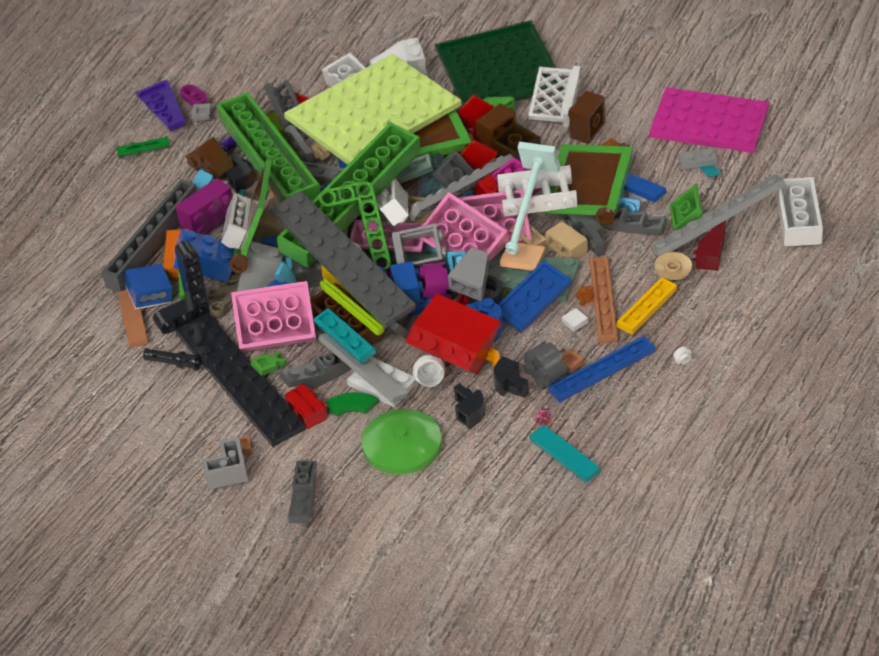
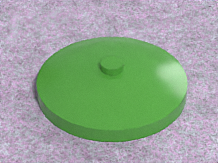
(401, 441)

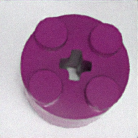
(434, 279)

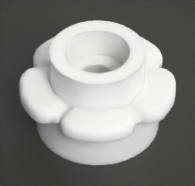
(682, 355)

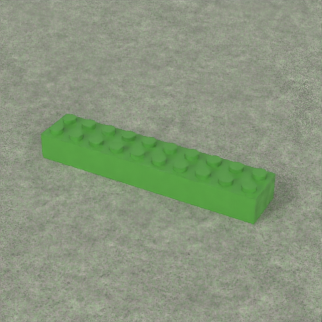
(262, 141)
(375, 164)

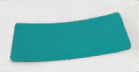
(710, 170)

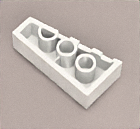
(341, 69)
(393, 203)

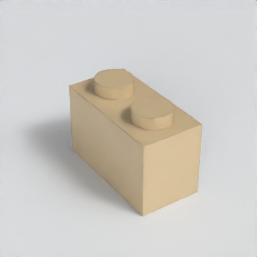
(566, 241)

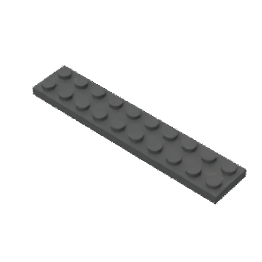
(343, 259)

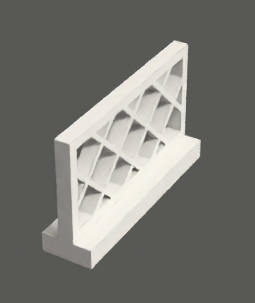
(571, 87)

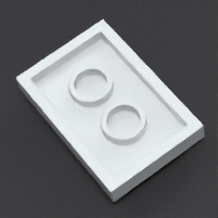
(402, 378)

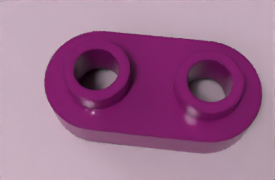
(193, 95)

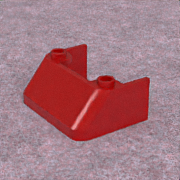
(476, 153)

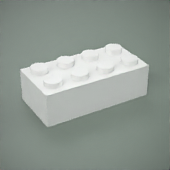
(799, 212)

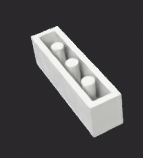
(236, 221)

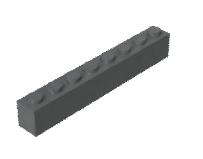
(147, 237)

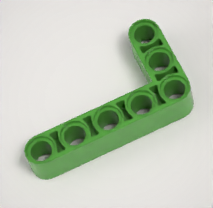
(367, 218)

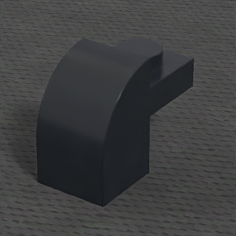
(241, 175)
(508, 378)
(470, 406)

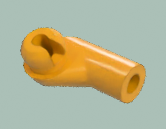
(493, 356)

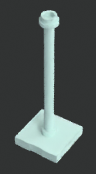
(536, 158)

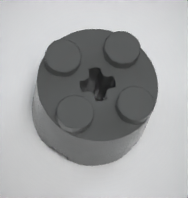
(544, 364)

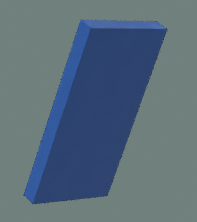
(533, 296)

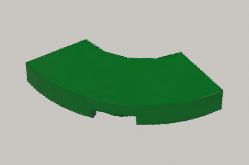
(351, 403)

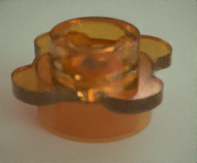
(585, 295)

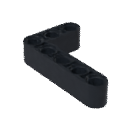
(194, 289)

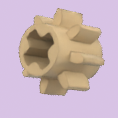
(319, 151)

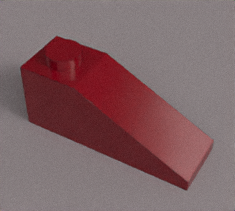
(710, 248)

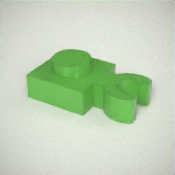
(265, 364)

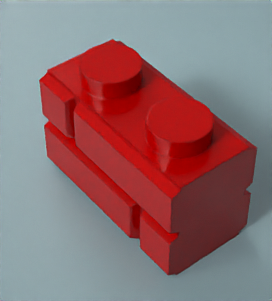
(306, 405)

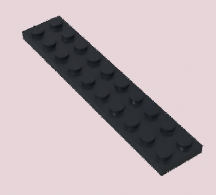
(240, 380)

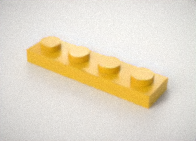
(646, 306)

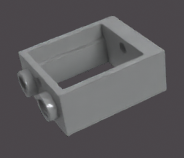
(414, 233)

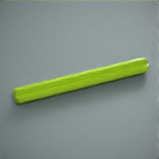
(352, 306)

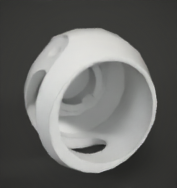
(428, 371)

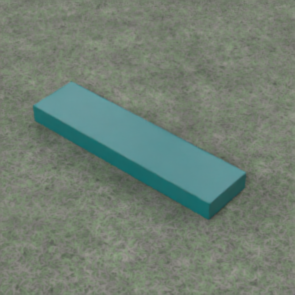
(344, 336)
(565, 453)

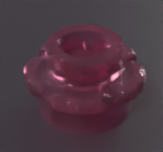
(542, 416)

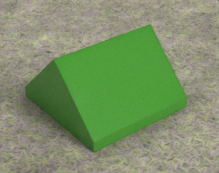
(686, 208)

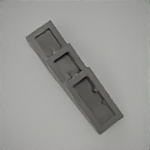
(636, 223)

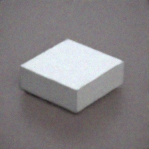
(574, 319)

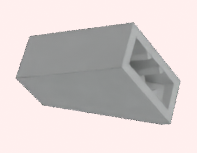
(470, 274)

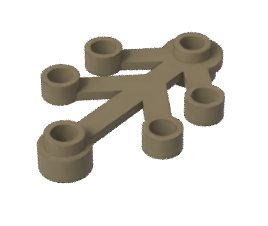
(217, 308)

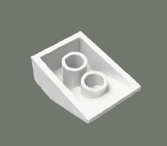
(408, 51)

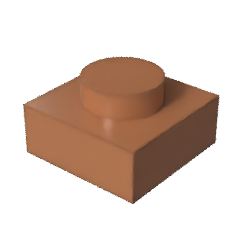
(572, 360)

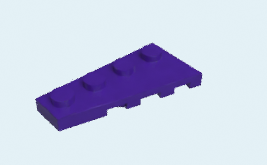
(162, 104)

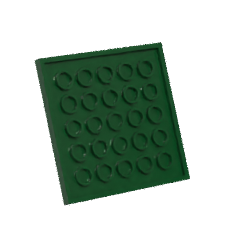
(496, 62)

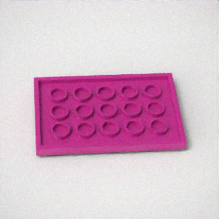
(709, 119)

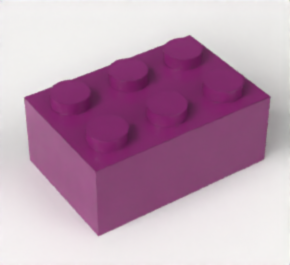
(205, 208)

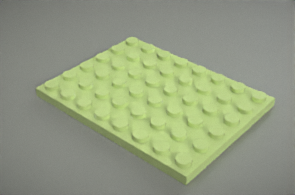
(359, 107)

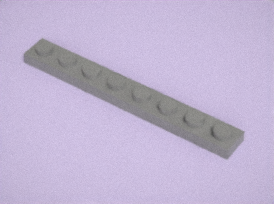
(456, 188)
(717, 216)

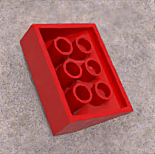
(454, 333)

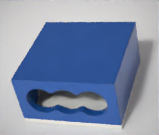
(148, 286)

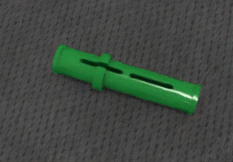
(135, 148)

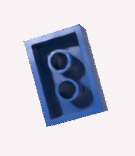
(212, 254)

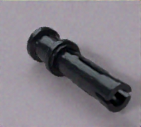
(179, 359)

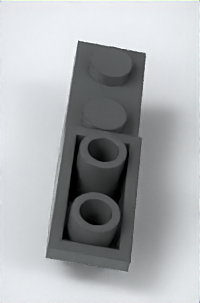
(589, 227)
(323, 370)
(303, 492)

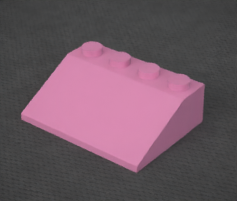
(492, 207)
(465, 228)
(273, 316)

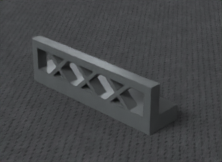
(280, 100)

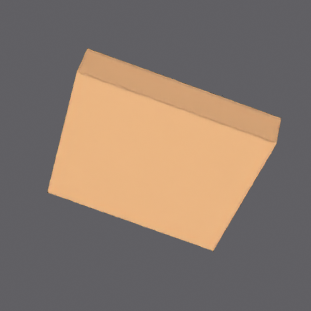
(527, 257)

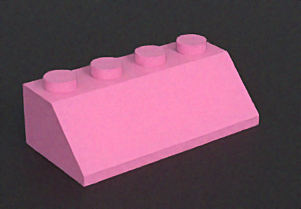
(359, 237)

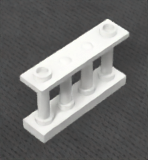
(545, 179)

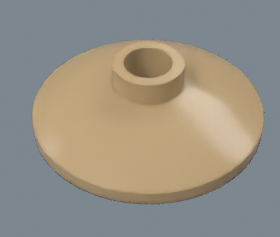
(673, 266)

